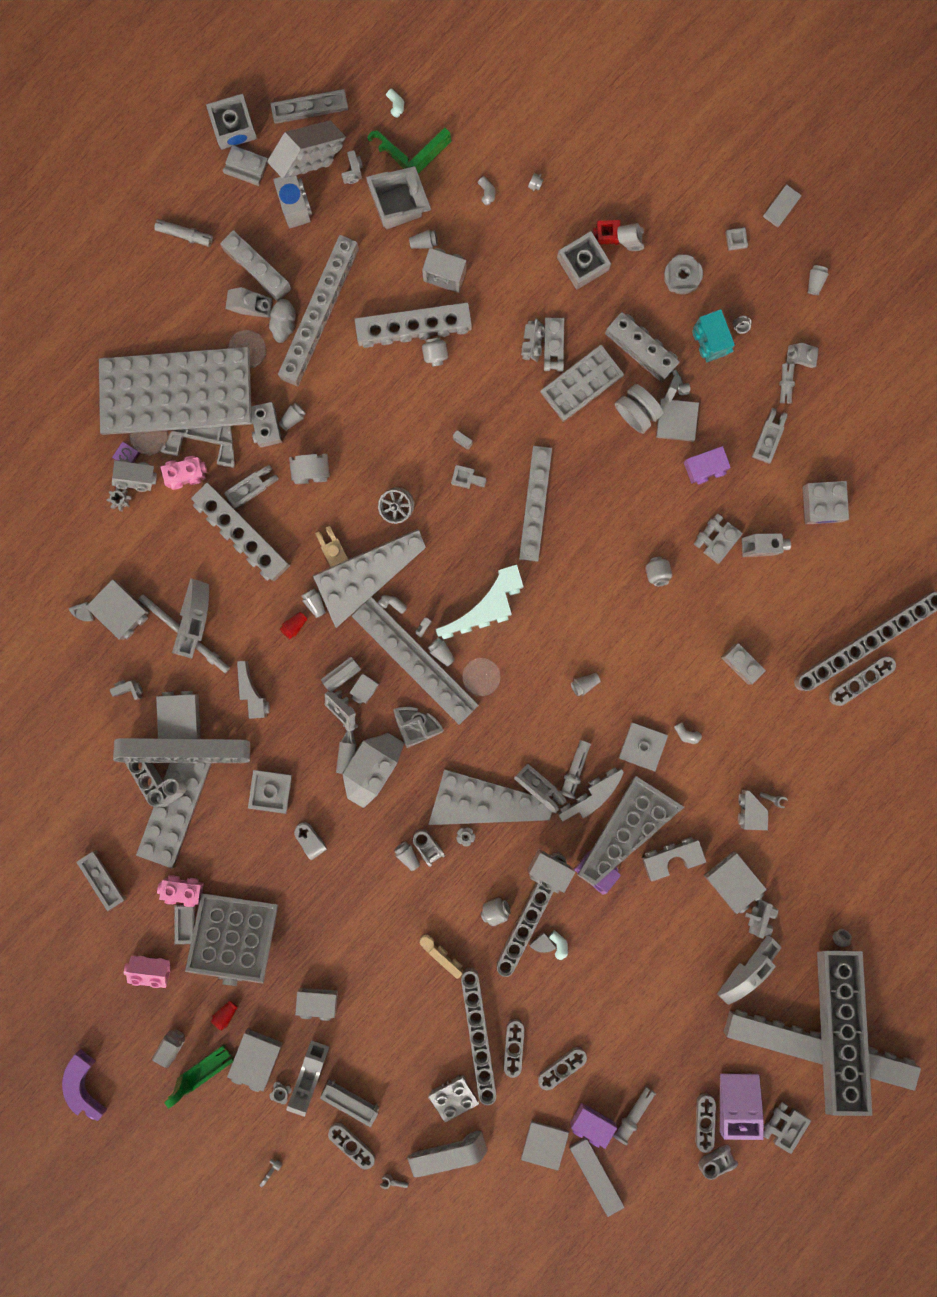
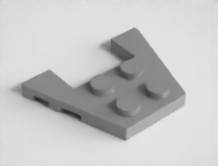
(215, 435)

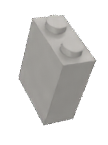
(118, 610)
(178, 716)
(735, 883)
(254, 1060)

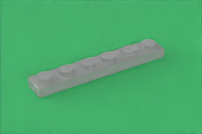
(535, 503)

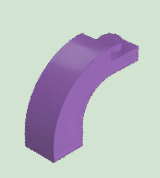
(74, 1087)

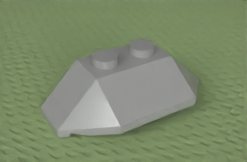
(371, 767)

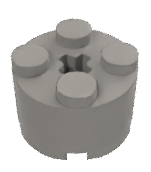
(309, 467)

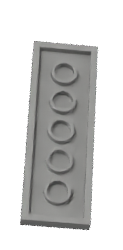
(170, 823)

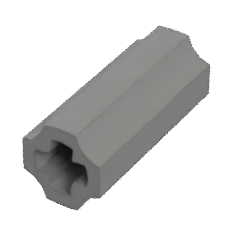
(341, 674)

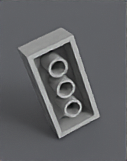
(306, 149)

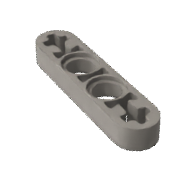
(863, 683)

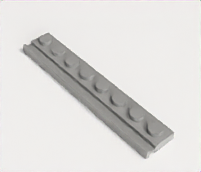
(415, 660)

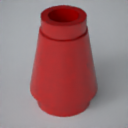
(293, 625)
(224, 1015)

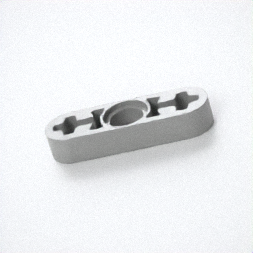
(518, 1062)
(576, 1065)
(711, 1108)
(351, 1154)

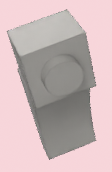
(256, 705)

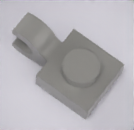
(465, 477)

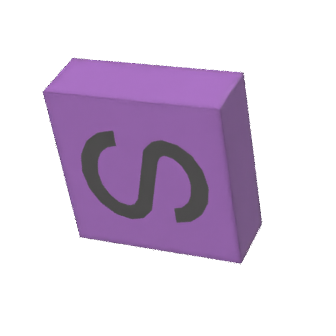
(126, 452)

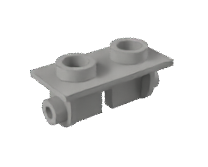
(534, 332)

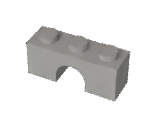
(657, 862)

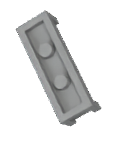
(101, 880)
(349, 1103)

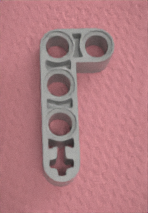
(157, 786)
(448, 1156)

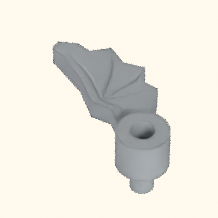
(276, 1166)

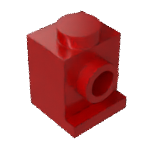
(609, 227)

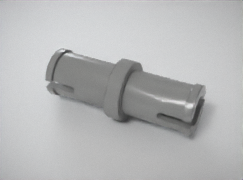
(787, 383)

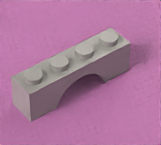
(259, 268)

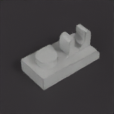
(340, 708)

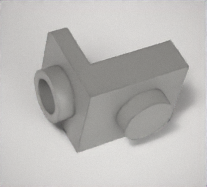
(355, 174)
(802, 354)
(123, 687)

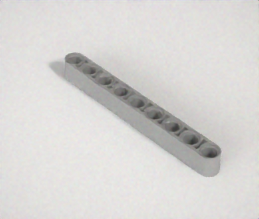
(861, 646)

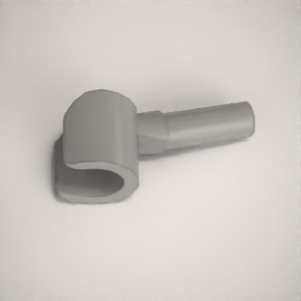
(683, 389)
(776, 800)
(392, 1182)

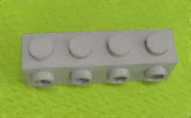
(642, 347)

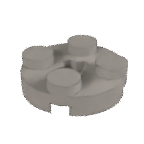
(690, 267)

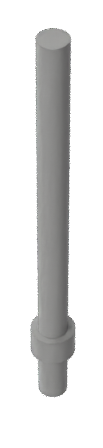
(212, 657)

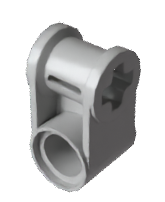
(631, 236)
(312, 843)
(428, 848)
(719, 1162)

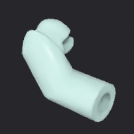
(398, 103)
(562, 945)

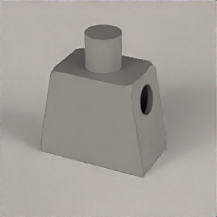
(764, 545)

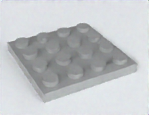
(232, 938)

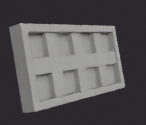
(582, 383)

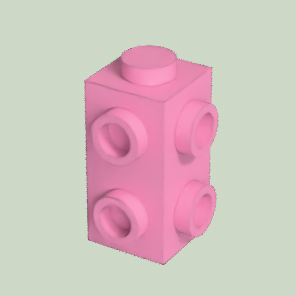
(190, 471)
(183, 891)
(147, 971)

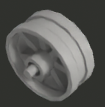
(396, 505)

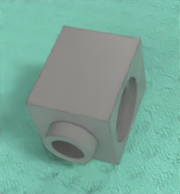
(363, 689)

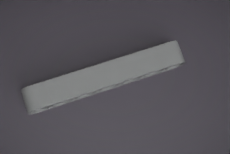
(181, 750)
(524, 921)
(478, 1045)

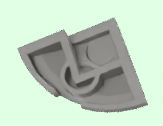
(416, 726)

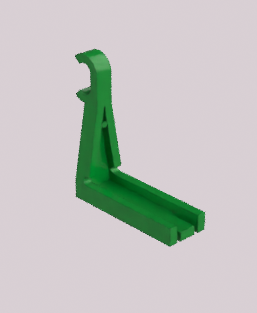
(423, 158)
(199, 1074)

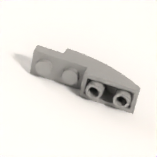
(194, 618)
(599, 792)
(748, 977)

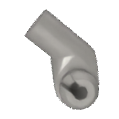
(687, 736)

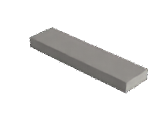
(309, 106)
(596, 1176)

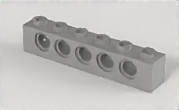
(404, 319)
(207, 495)

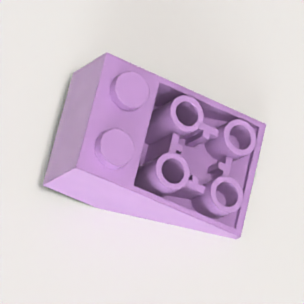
(741, 1107)

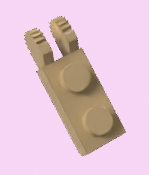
(333, 551)
(440, 955)

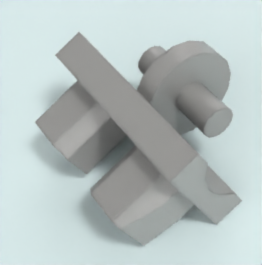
(760, 917)

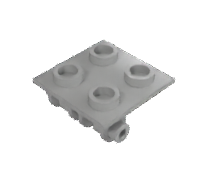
(453, 1098)

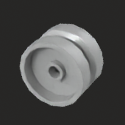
(639, 408)

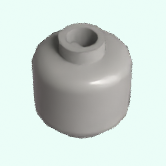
(435, 351)
(659, 571)
(495, 911)

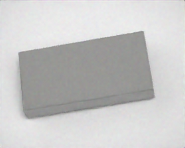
(782, 206)
(184, 924)

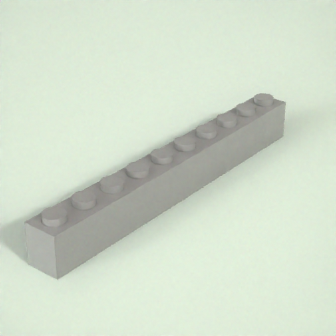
(808, 1046)

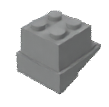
(398, 196)

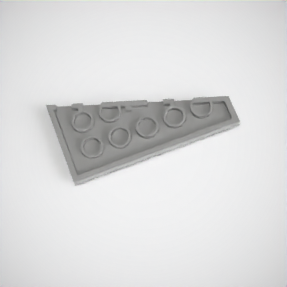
(359, 578)
(473, 800)
(632, 823)

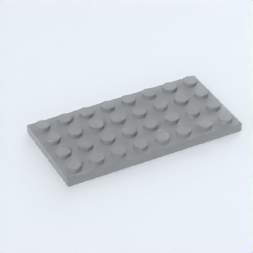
(175, 391)

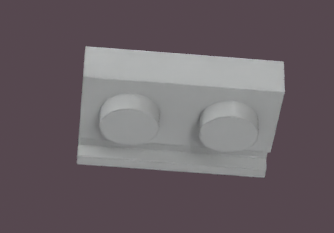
(245, 165)

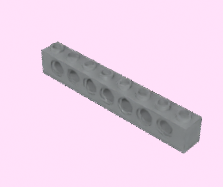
(318, 310)

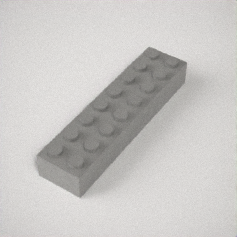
(844, 1033)

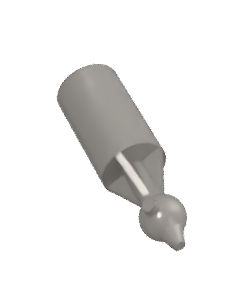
(347, 749)

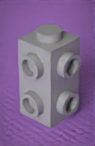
(133, 475)

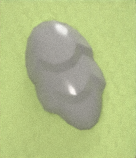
(282, 320)

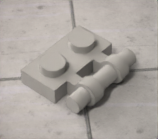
(722, 543)
(791, 1130)

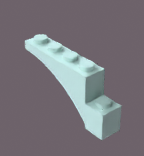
(491, 608)

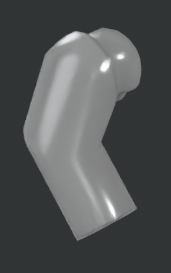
(489, 190)
(393, 601)

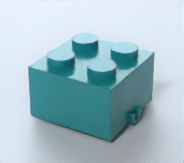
(713, 336)

